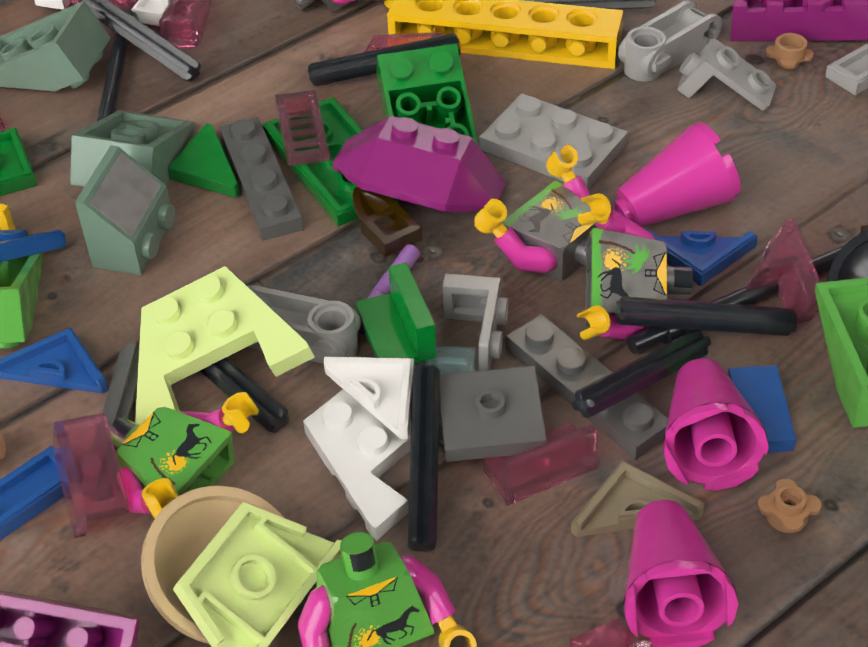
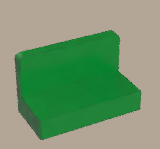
(399, 321)

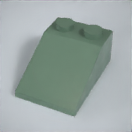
(53, 50)
(145, 137)

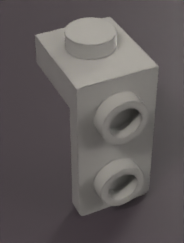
(729, 68)
(478, 301)

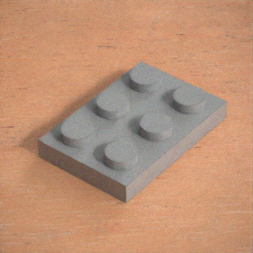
(535, 128)

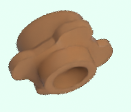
(790, 50)
(788, 517)

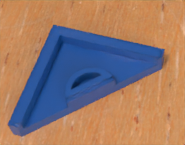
(18, 243)
(706, 252)
(56, 363)

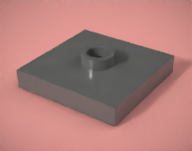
(491, 413)

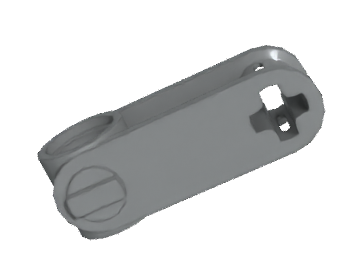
(667, 41)
(324, 324)

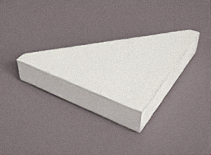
(378, 385)

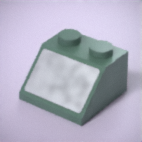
(123, 213)

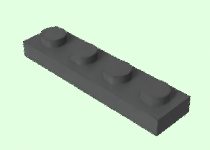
(261, 179)
(569, 367)

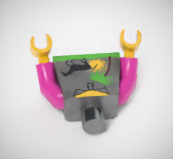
(546, 229)
(622, 263)

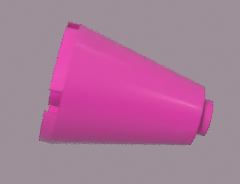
(680, 180)
(711, 429)
(675, 581)

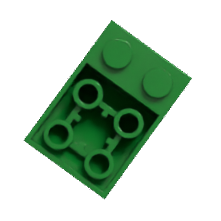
(426, 88)

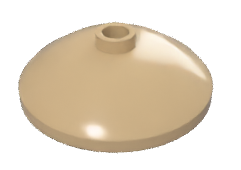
(179, 538)

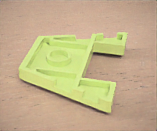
(203, 327)
(252, 577)

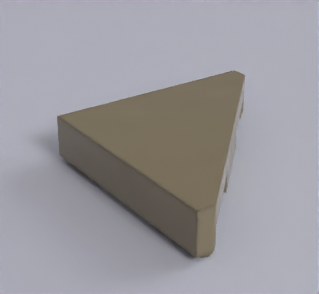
(623, 496)

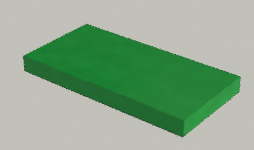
(323, 182)

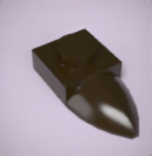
(385, 222)

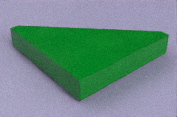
(205, 164)

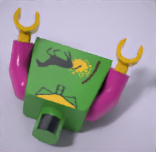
(177, 451)
(376, 600)

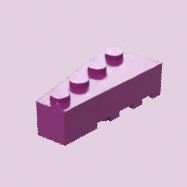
(809, 18)

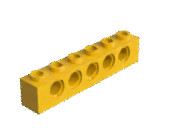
(517, 29)

